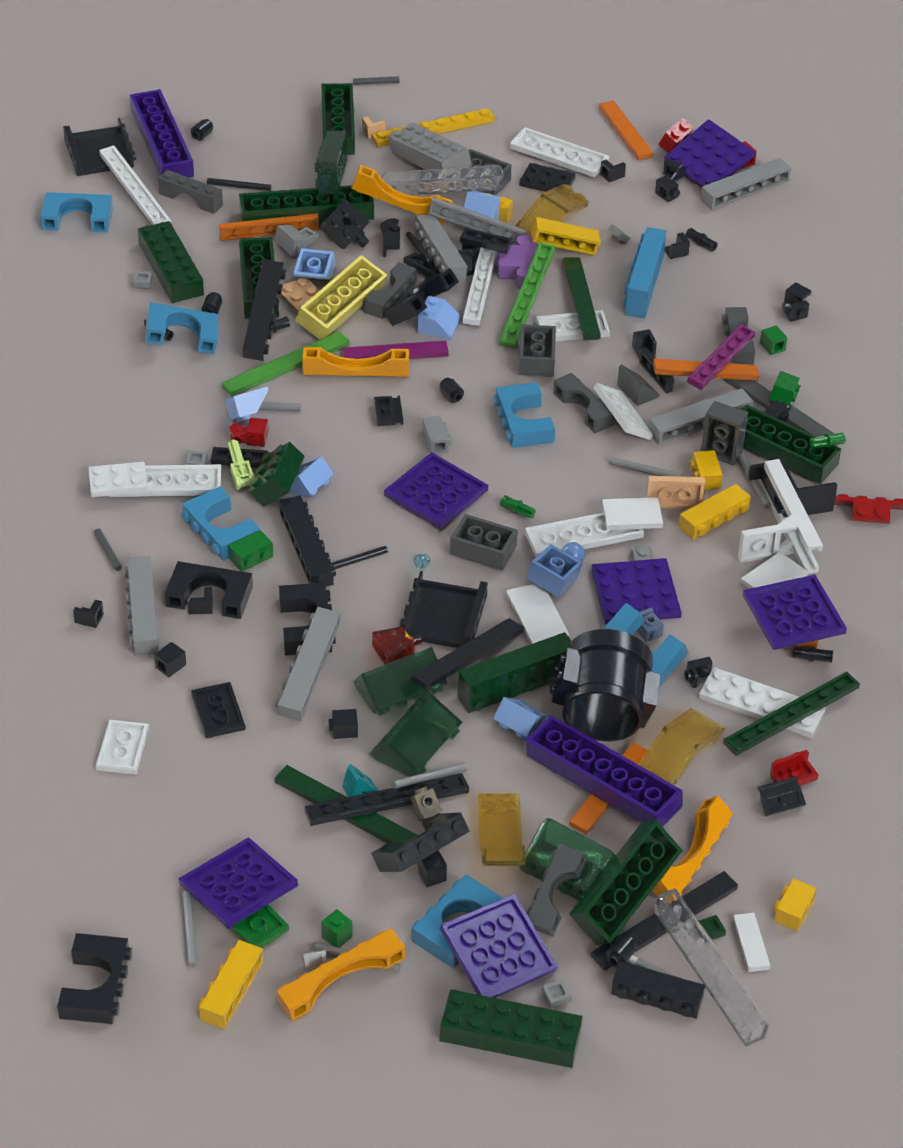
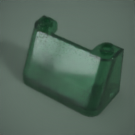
(417, 736)

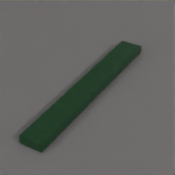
(581, 298)
(791, 713)
(318, 793)

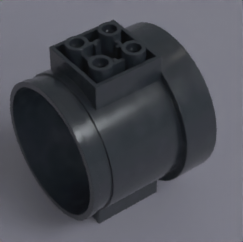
(606, 684)

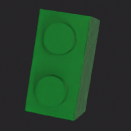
(785, 388)
(250, 550)

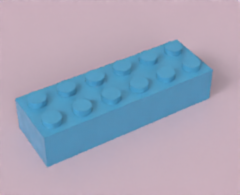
(644, 272)

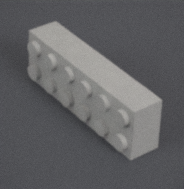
(428, 148)

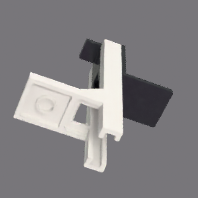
(791, 511)

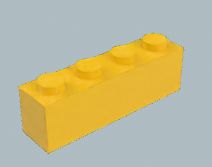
(565, 236)
(714, 511)
(231, 984)

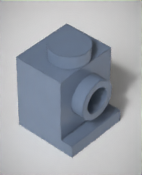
(652, 627)

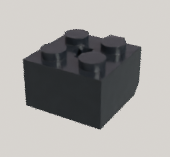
(346, 226)

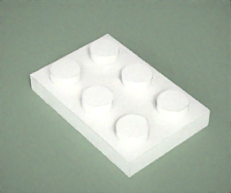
(118, 479)

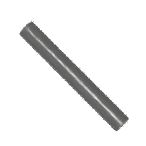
(374, 80)
(108, 550)

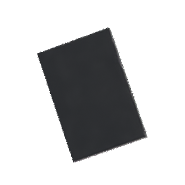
(218, 710)

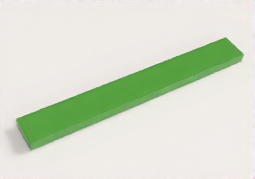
(527, 295)
(280, 365)

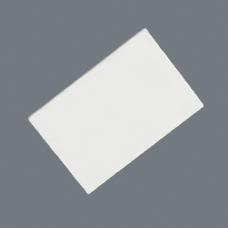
(632, 513)
(774, 570)
(122, 747)

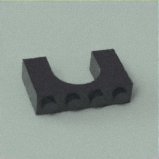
(414, 301)
(191, 576)
(301, 599)
(438, 833)
(101, 1003)

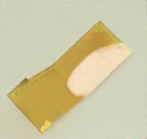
(553, 205)
(679, 744)
(500, 829)

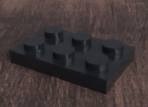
(545, 178)

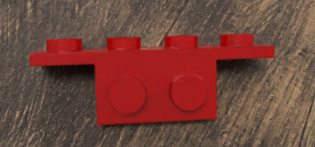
(869, 510)

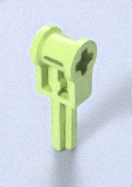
(240, 469)

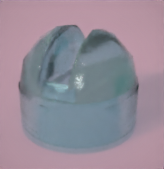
(421, 560)

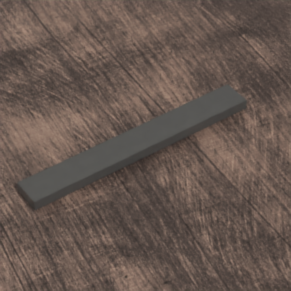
(797, 418)

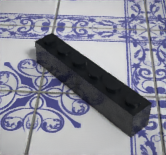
(263, 310)
(306, 541)

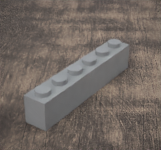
(745, 183)
(439, 245)
(692, 417)
(142, 605)
(308, 664)

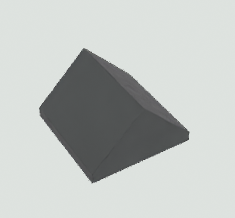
(635, 386)

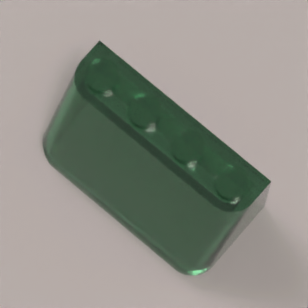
(392, 682)
(548, 838)

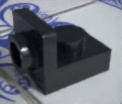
(698, 669)

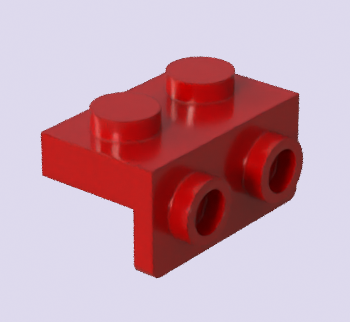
(792, 766)

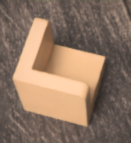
(369, 127)

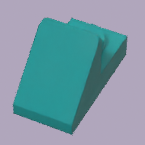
(357, 782)

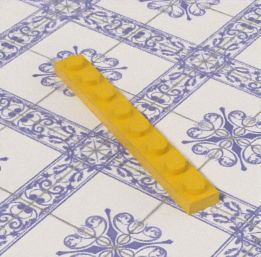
(442, 125)

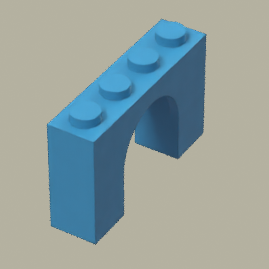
(59, 204)
(201, 323)
(518, 430)
(203, 509)
(666, 656)
(464, 896)

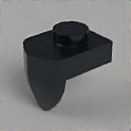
(674, 169)
(390, 225)
(796, 311)

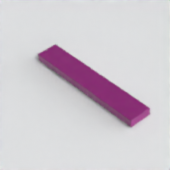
(416, 350)
(721, 357)

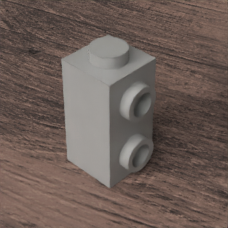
(290, 239)
(436, 435)

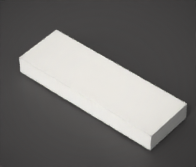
(751, 942)

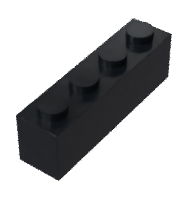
(658, 989)

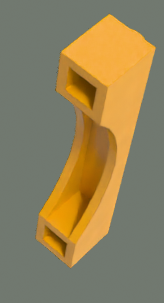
(370, 183)
(320, 362)
(709, 822)
(379, 952)

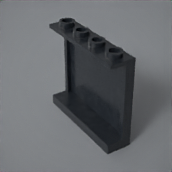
(85, 148)
(444, 612)

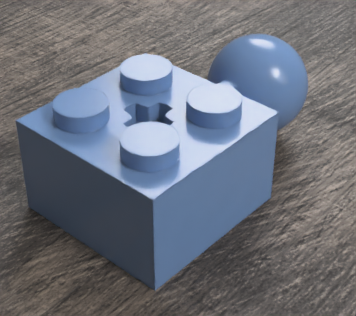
(556, 568)

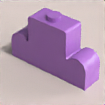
(517, 261)

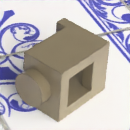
(422, 810)

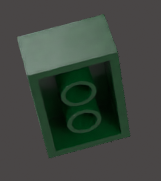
(276, 473)

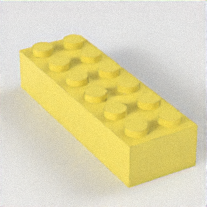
(340, 298)

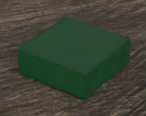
(713, 927)

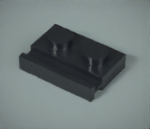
(388, 410)
(781, 796)

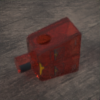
(394, 644)

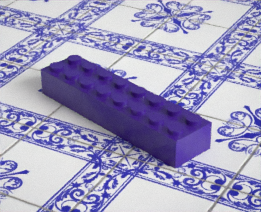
(161, 133)
(603, 772)

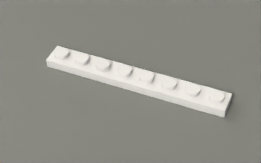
(133, 185)
(479, 287)

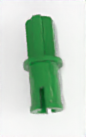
(827, 440)
(517, 507)

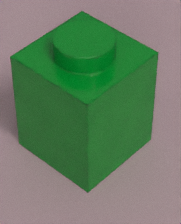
(773, 340)
(336, 929)

